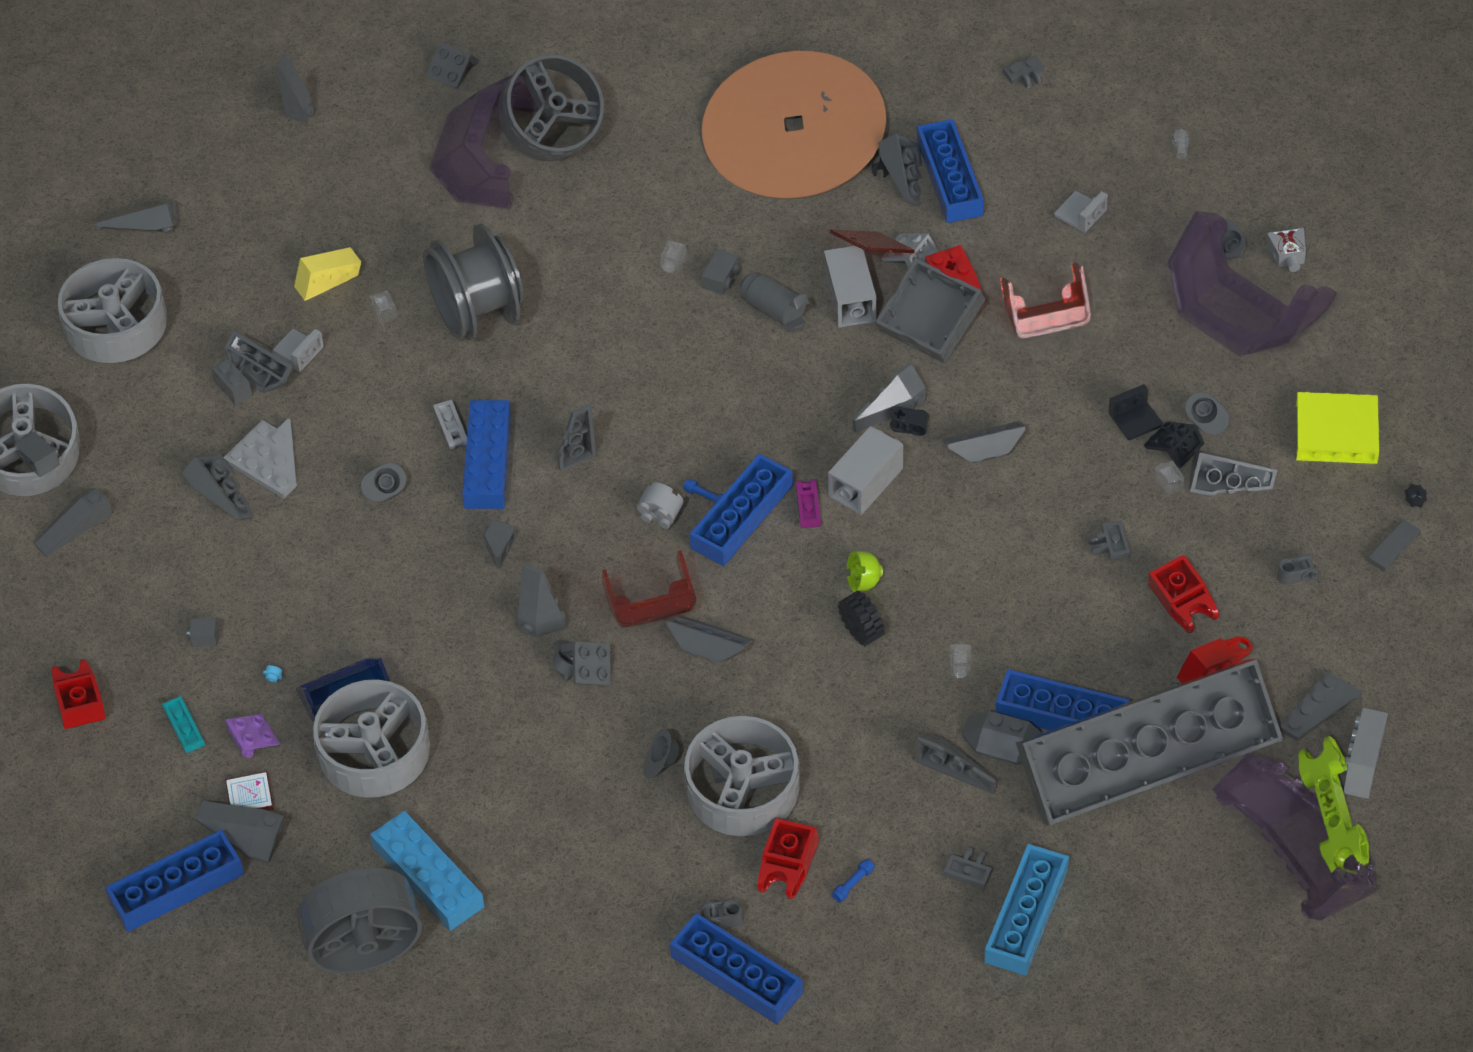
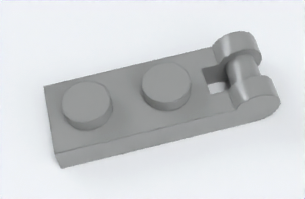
(450, 424)

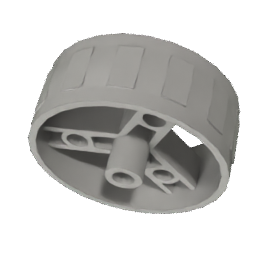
(118, 287)
(23, 399)
(367, 737)
(714, 746)

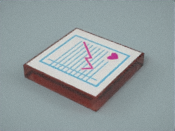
(250, 791)

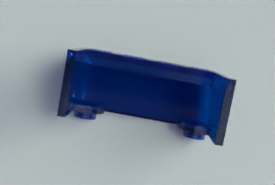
(316, 692)

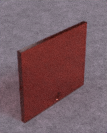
(872, 241)

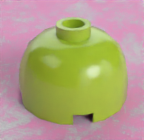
(864, 571)

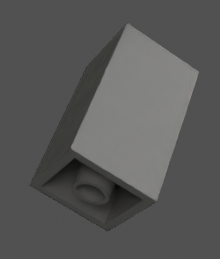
(850, 286)
(865, 470)

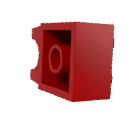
(954, 264)
(1182, 592)
(1213, 657)
(77, 696)
(787, 855)

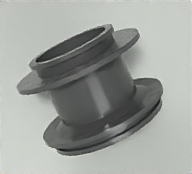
(473, 282)

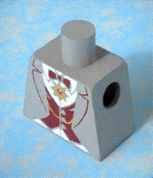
(1287, 248)

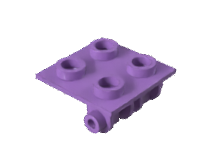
(251, 733)

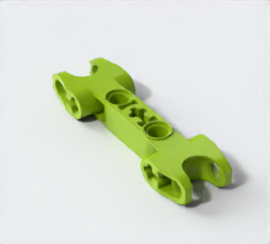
(1323, 774)

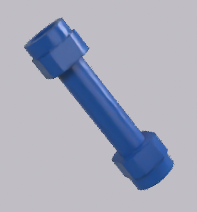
(692, 487)
(841, 892)

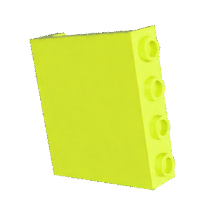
(1337, 427)

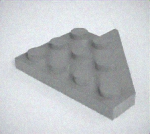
(267, 457)

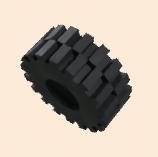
(861, 618)

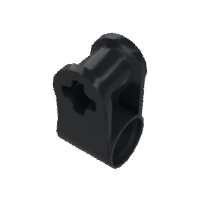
(910, 422)

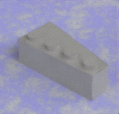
(1364, 752)

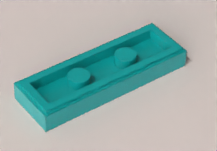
(183, 724)

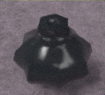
(1415, 495)

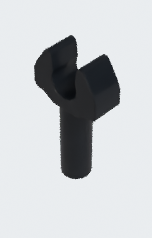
(879, 166)

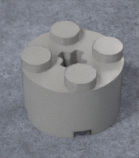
(659, 504)

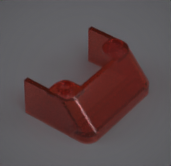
(1053, 316)
(678, 601)

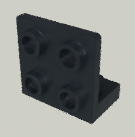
(1133, 412)
(1176, 439)

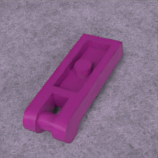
(808, 504)

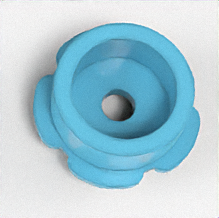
(273, 673)

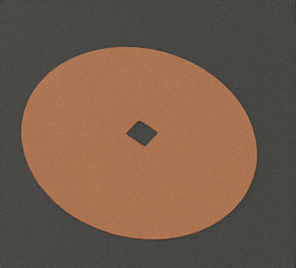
(747, 129)

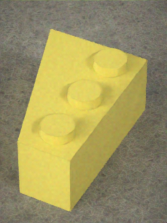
(325, 271)

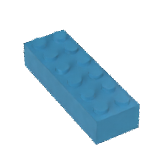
(427, 870)
(1026, 909)

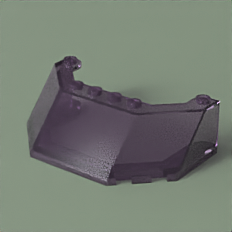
(458, 155)
(1229, 304)
(1295, 827)

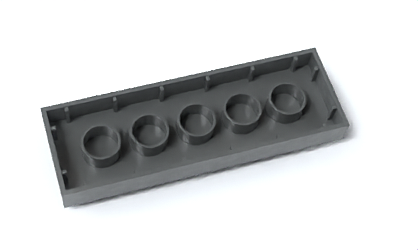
(1149, 741)

